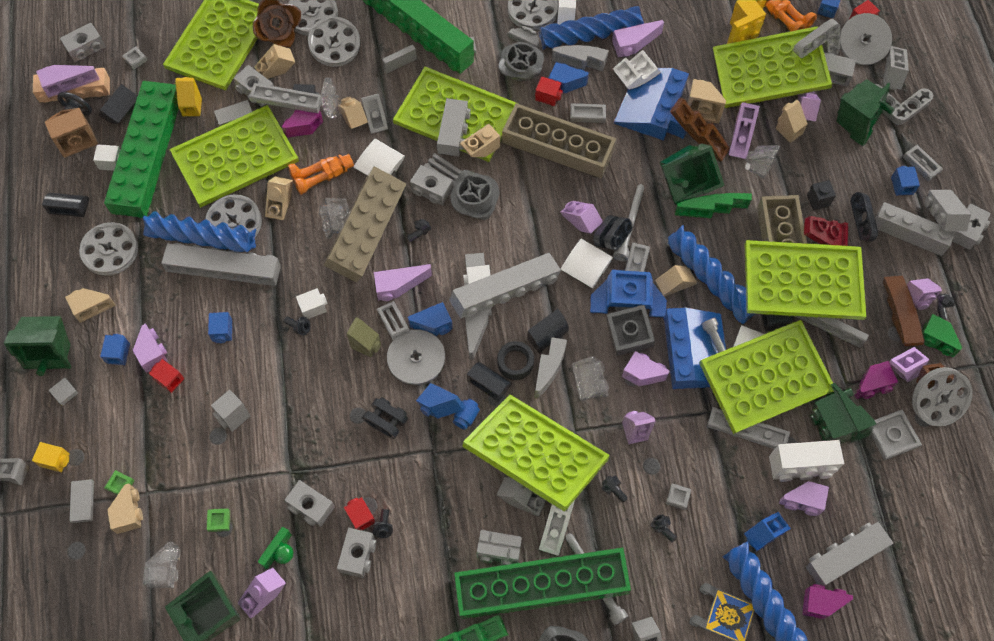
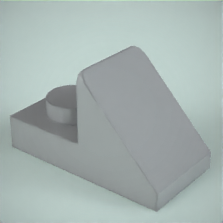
(374, 113)
(13, 470)

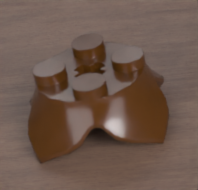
(288, 18)

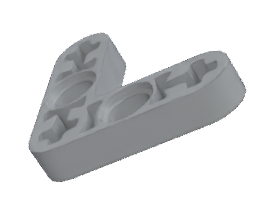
(826, 35)
(908, 113)

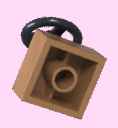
(69, 127)

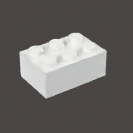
(806, 460)

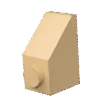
(88, 303)

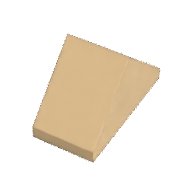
(675, 280)

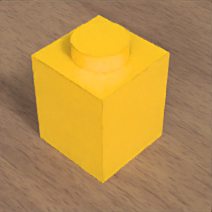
(51, 457)

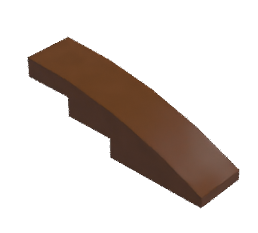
(698, 128)
(904, 311)

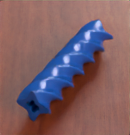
(588, 27)
(201, 233)
(710, 272)
(765, 600)

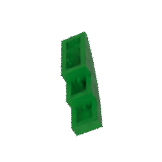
(719, 203)
(488, 630)

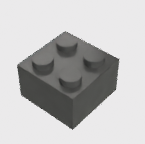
(630, 330)

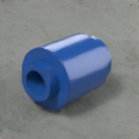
(465, 418)

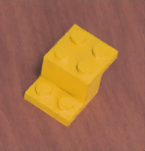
(746, 20)

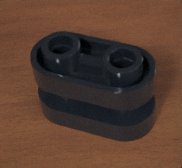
(612, 232)
(383, 407)

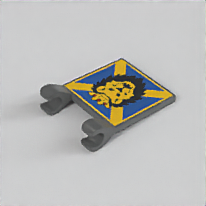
(727, 616)

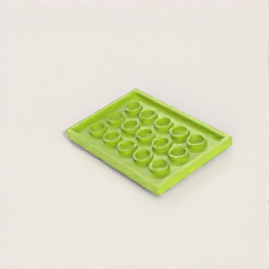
(215, 42)
(769, 68)
(426, 102)
(234, 155)
(804, 280)
(766, 376)
(536, 452)

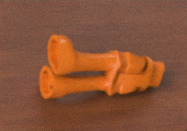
(779, 8)
(330, 167)

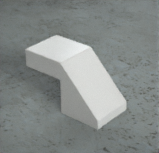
(566, 10)

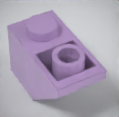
(810, 105)
(582, 216)
(923, 292)
(147, 348)
(644, 371)
(807, 497)
(261, 592)

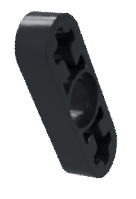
(857, 202)

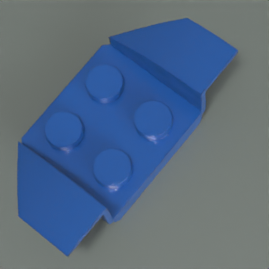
(628, 290)

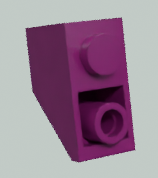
(302, 123)
(875, 380)
(822, 602)

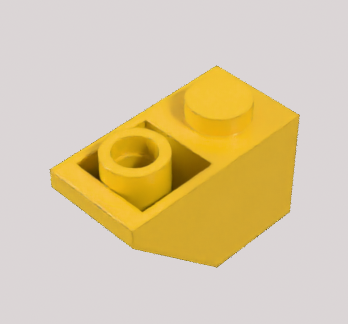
(188, 97)

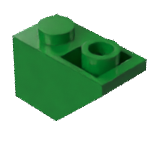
(941, 336)

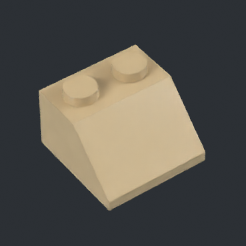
(706, 100)

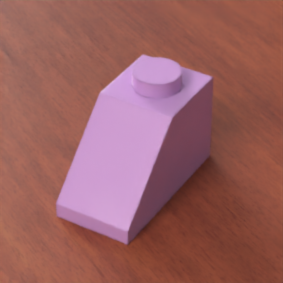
(909, 364)

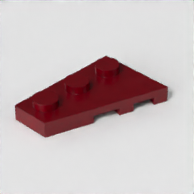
(825, 231)

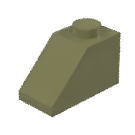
(363, 338)

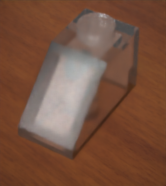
(761, 159)

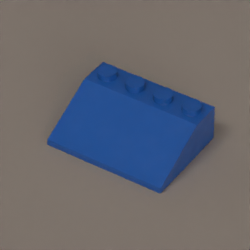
(649, 105)
(688, 345)

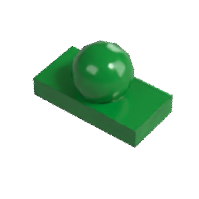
(277, 550)

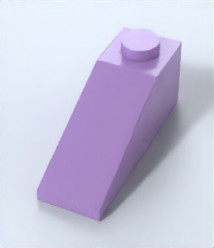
(632, 39)
(65, 78)
(743, 130)
(396, 282)
(637, 426)

